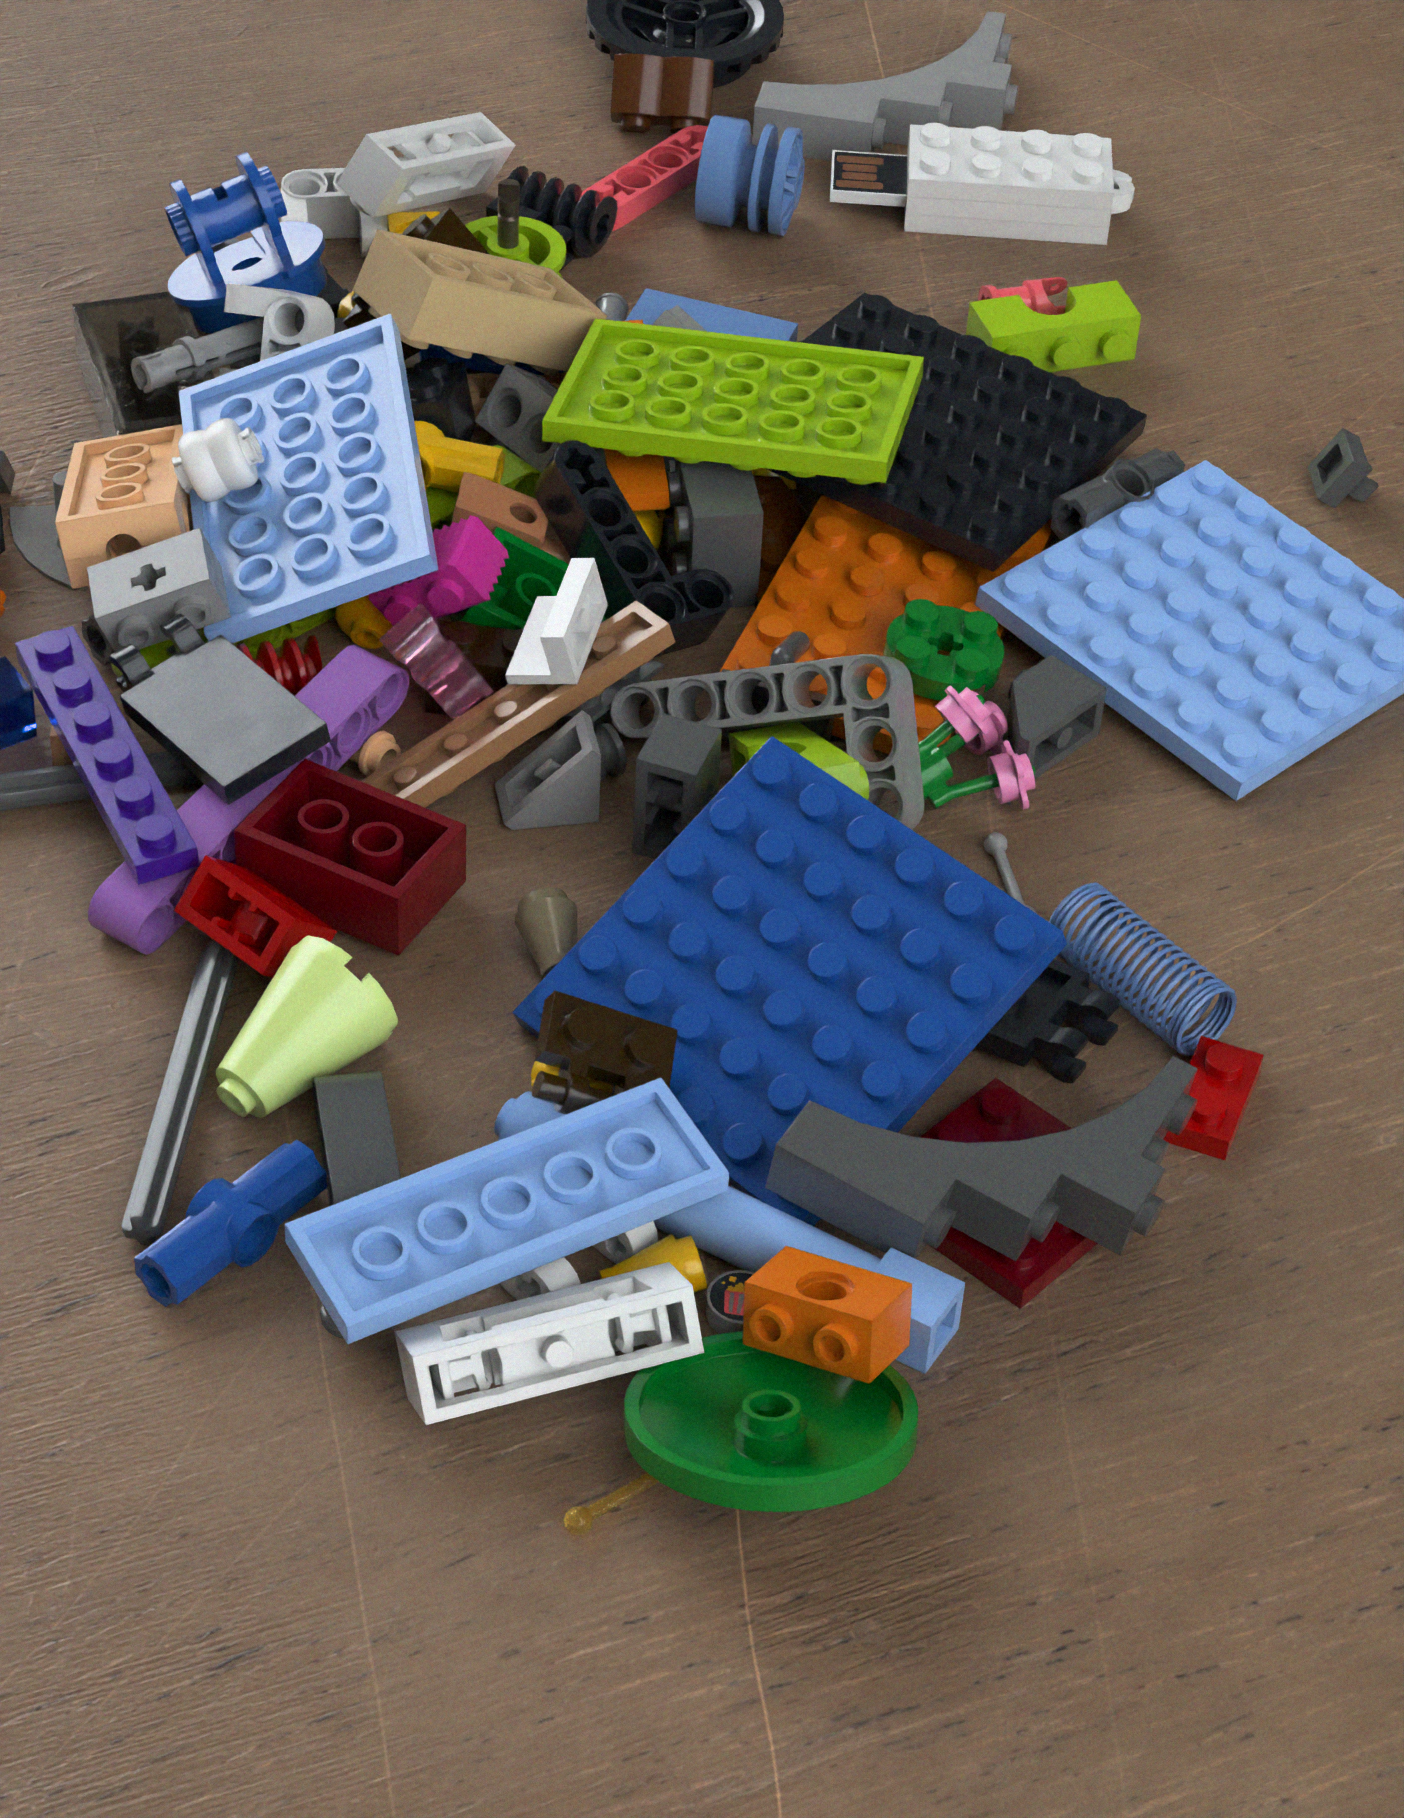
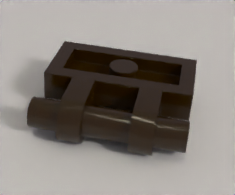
(598, 1045)

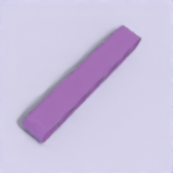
(354, 698)

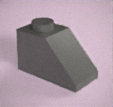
(1053, 712)

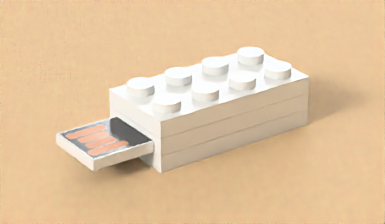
(991, 183)

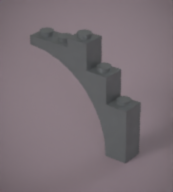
(1001, 1193)

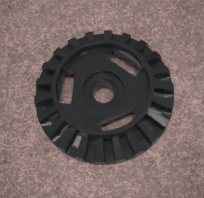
(718, 30)

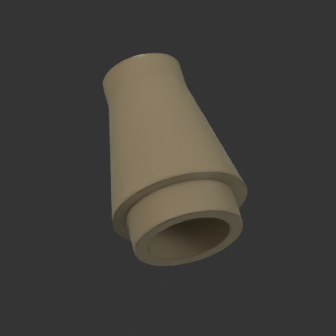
(547, 926)

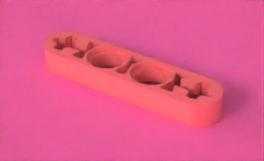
(653, 174)

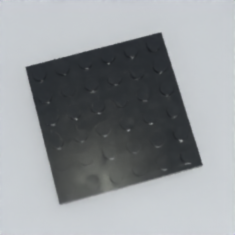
(983, 438)

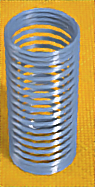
(1095, 932)

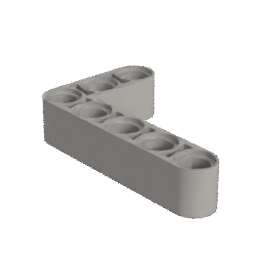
(791, 703)

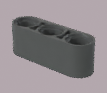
(354, 1133)

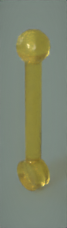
(580, 1519)

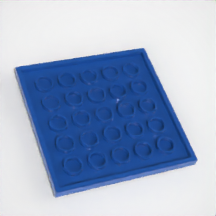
(804, 961)

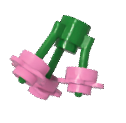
(978, 728)

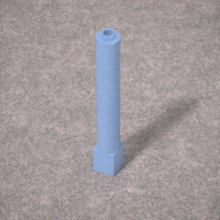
(753, 1232)

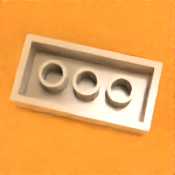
(475, 302)

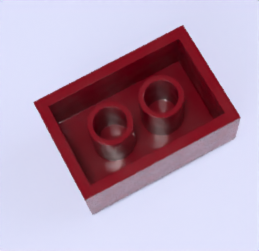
(354, 854)

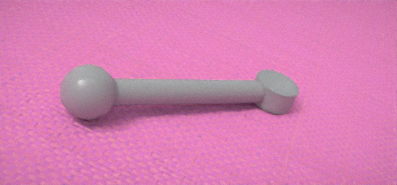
(996, 845)

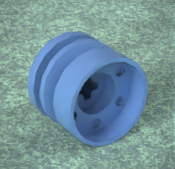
(749, 175)

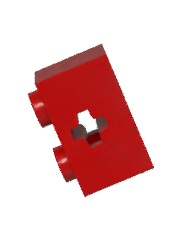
(247, 914)

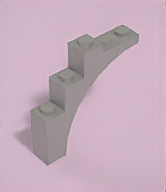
(959, 90)

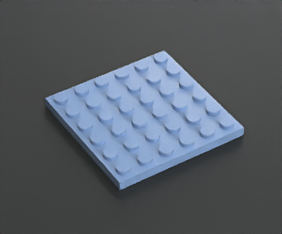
(1212, 626)

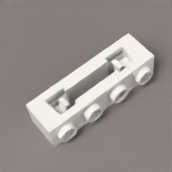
(432, 168)
(549, 1342)

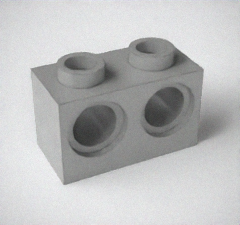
(516, 414)

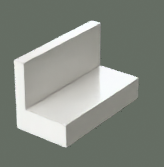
(561, 629)

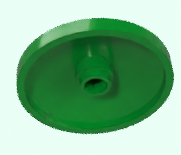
(767, 1428)

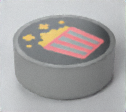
(726, 1301)

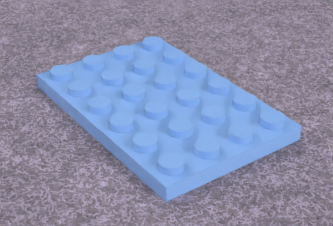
(338, 486)

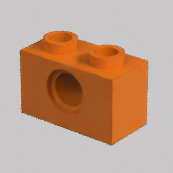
(827, 1314)

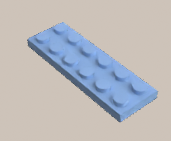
(504, 1209)

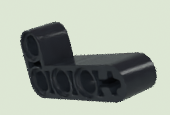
(599, 524)

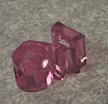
(436, 662)

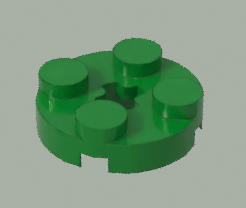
(969, 638)

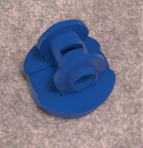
(274, 257)

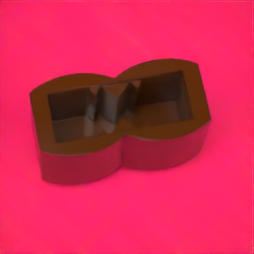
(661, 92)

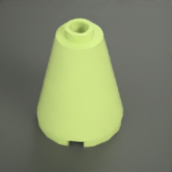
(302, 1028)

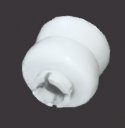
(218, 460)

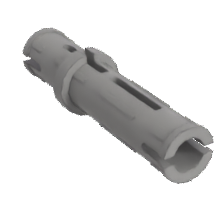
(194, 357)

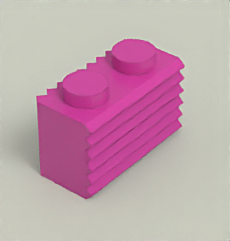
(467, 570)

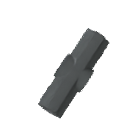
(1117, 487)

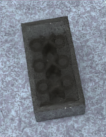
(106, 343)

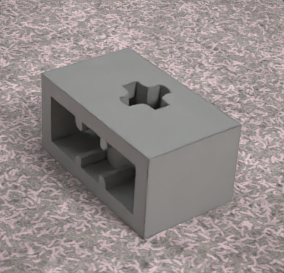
(154, 585)

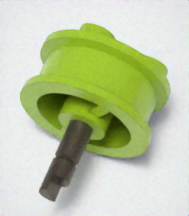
(518, 236)

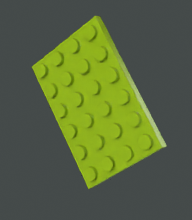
(736, 401)

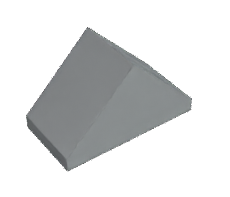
(555, 781)

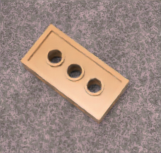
(120, 498)

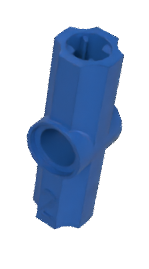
(230, 1223)

